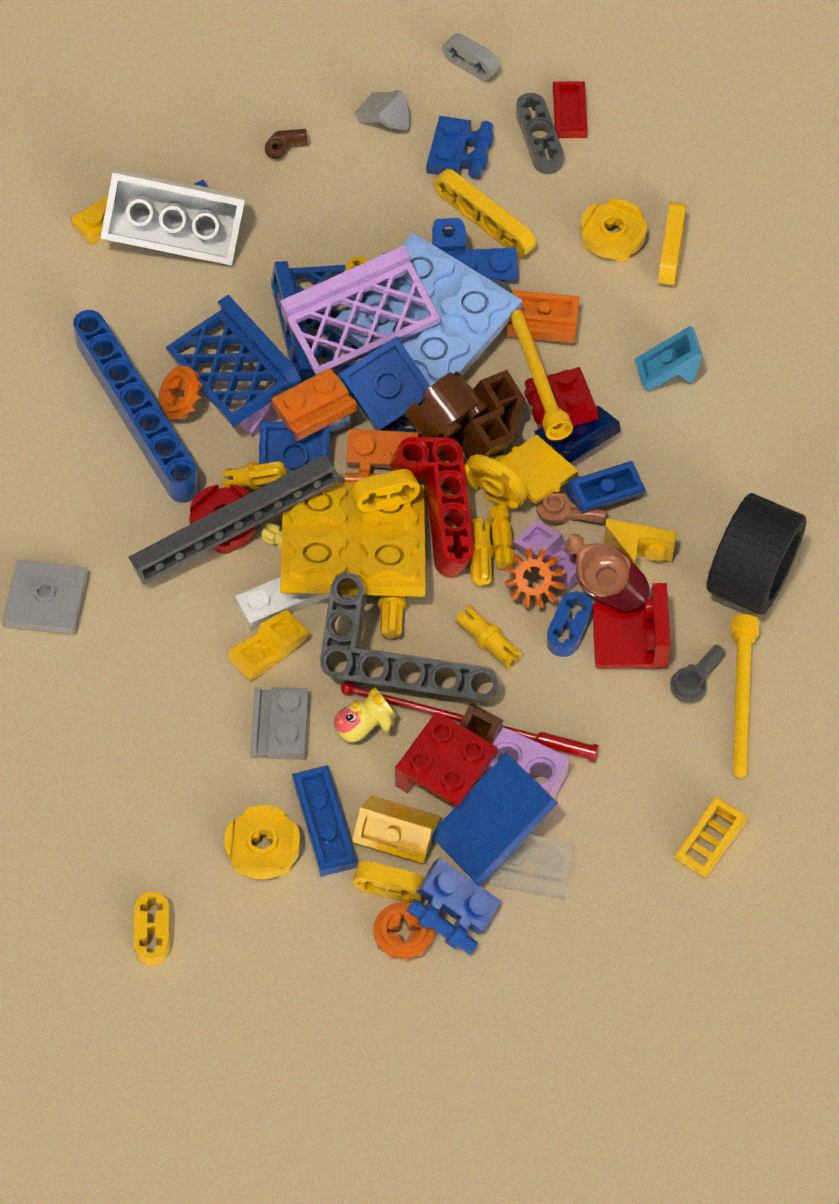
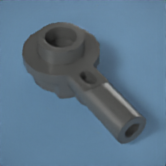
(689, 682)

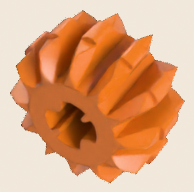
(545, 571)

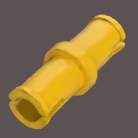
(489, 637)

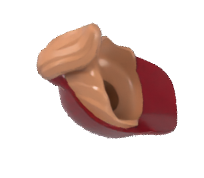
(608, 574)

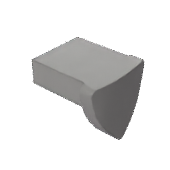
(387, 108)

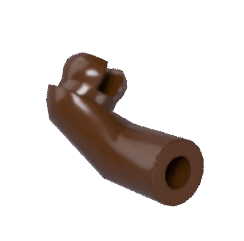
(282, 140)

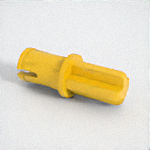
(254, 474)
(483, 552)
(391, 616)

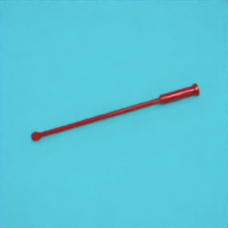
(549, 740)

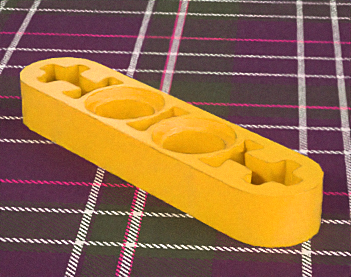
(484, 212)

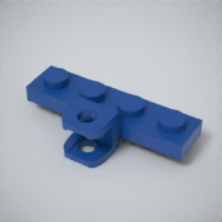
(491, 263)

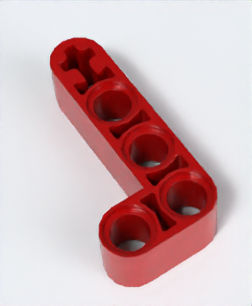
(441, 505)

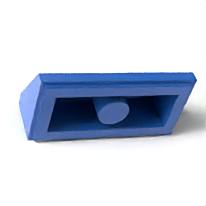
(605, 487)

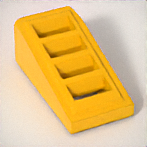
(728, 813)

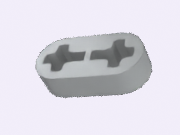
(471, 57)

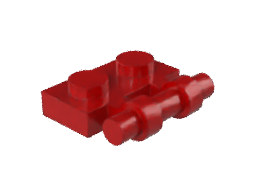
(570, 395)

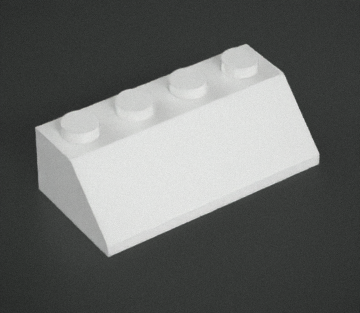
(172, 216)

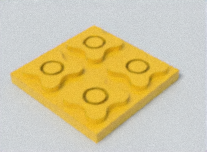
(334, 537)

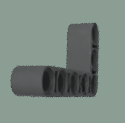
(392, 662)

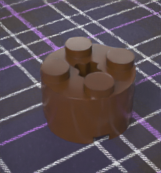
(446, 407)

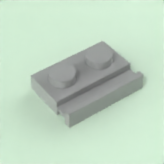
(280, 723)

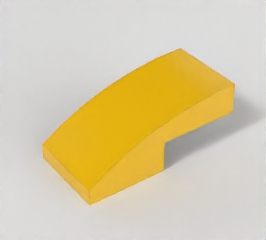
(270, 645)

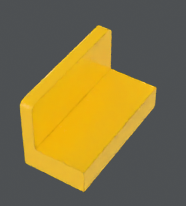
(395, 828)

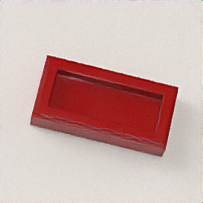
(569, 109)

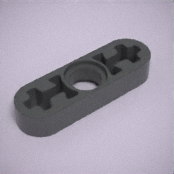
(534, 144)

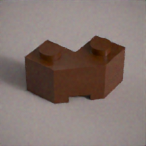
(497, 425)

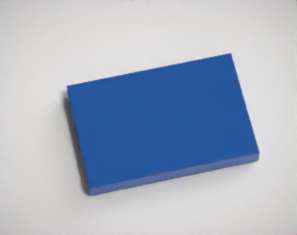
(493, 819)

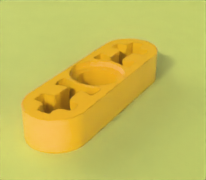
(672, 243)

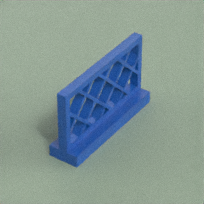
(283, 286)
(259, 349)

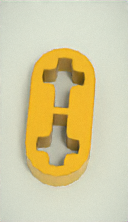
(385, 490)
(387, 881)
(143, 928)

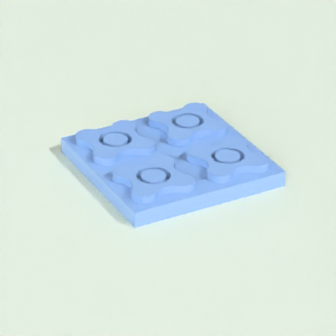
(469, 308)

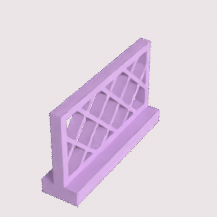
(351, 285)

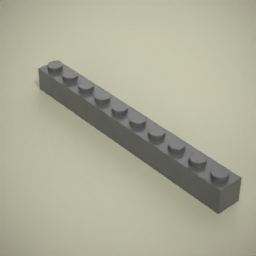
(234, 519)

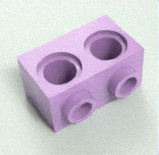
(534, 758)

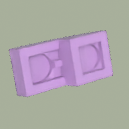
(542, 536)

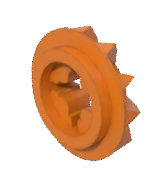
(177, 380)
(389, 921)

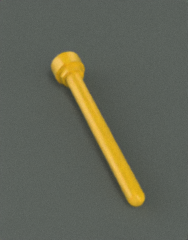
(556, 421)
(744, 630)

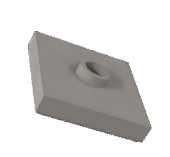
(45, 597)

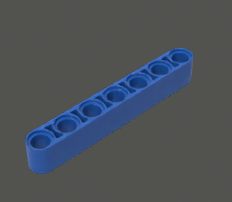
(109, 366)

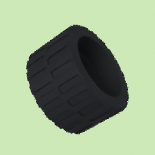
(756, 553)

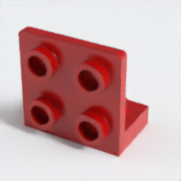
(633, 637)
(444, 760)

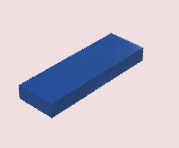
(324, 821)

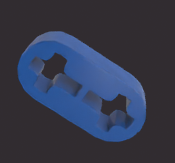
(575, 626)

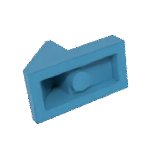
(673, 357)

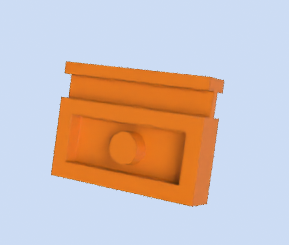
(548, 316)
(313, 404)

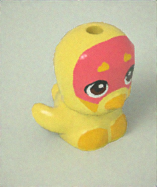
(361, 717)

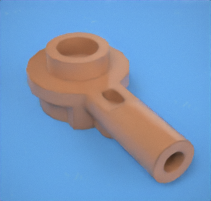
(557, 510)

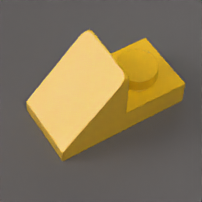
(640, 540)

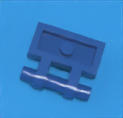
(450, 144)
(459, 898)

